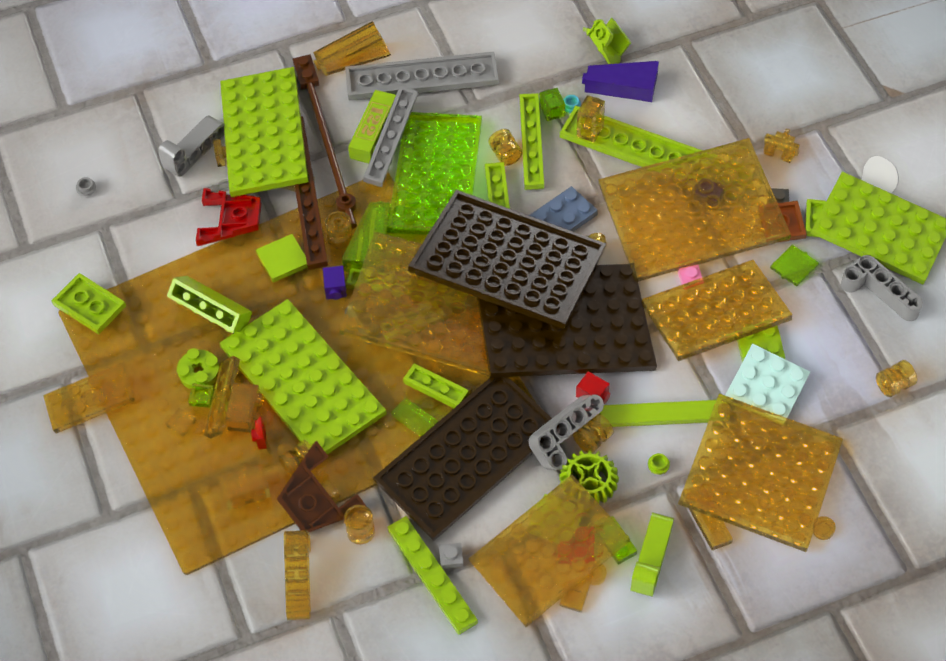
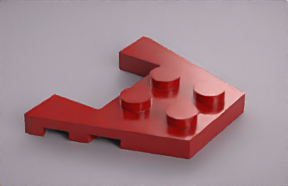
(237, 216)

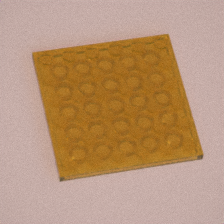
(761, 472)

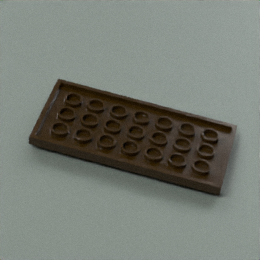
(463, 455)

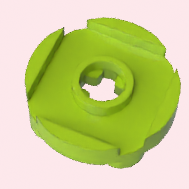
(196, 358)

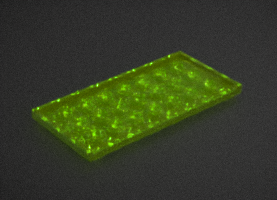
(433, 161)

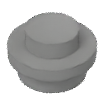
(85, 186)

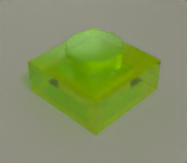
(201, 395)

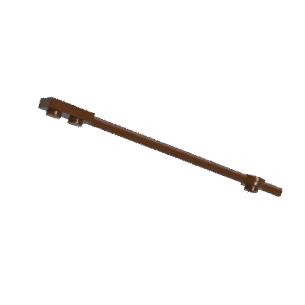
(308, 79)

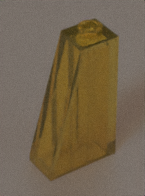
(353, 49)

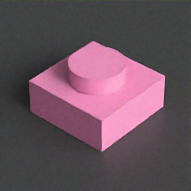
(689, 274)

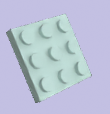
(768, 382)

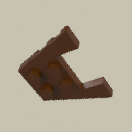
(307, 500)

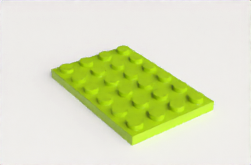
(881, 226)

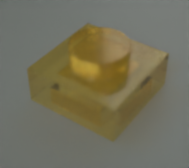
(220, 152)

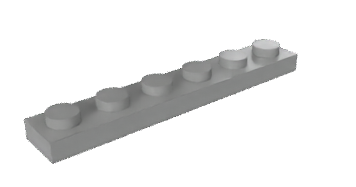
(390, 136)

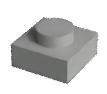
(451, 555)

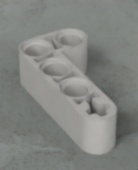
(192, 147)
(870, 273)
(567, 428)

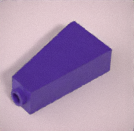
(623, 80)

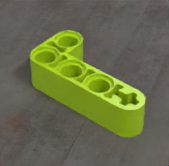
(652, 554)

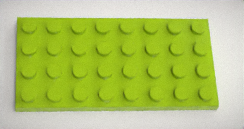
(263, 132)
(303, 378)

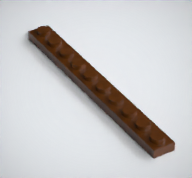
(310, 216)

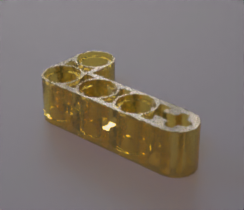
(297, 574)

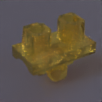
(782, 142)

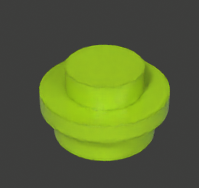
(658, 464)

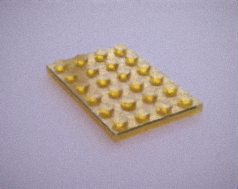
(716, 310)
(549, 550)

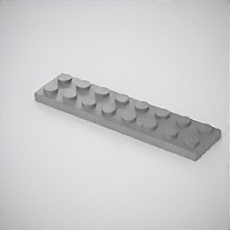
(423, 75)

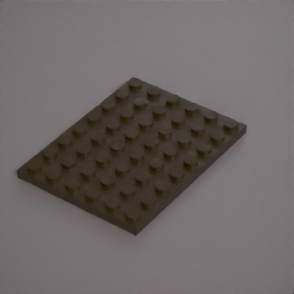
(508, 258)
(601, 336)

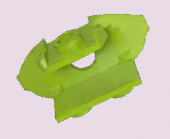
(609, 39)

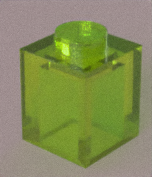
(552, 104)

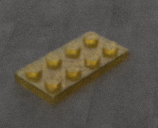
(89, 398)

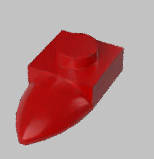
(259, 434)

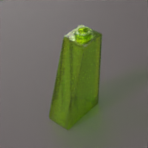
(374, 219)

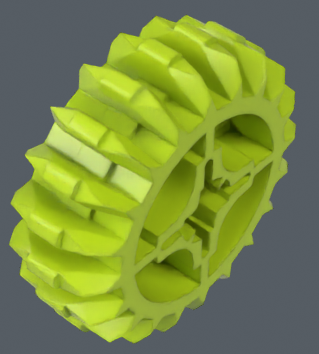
(588, 466)

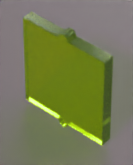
(794, 265)

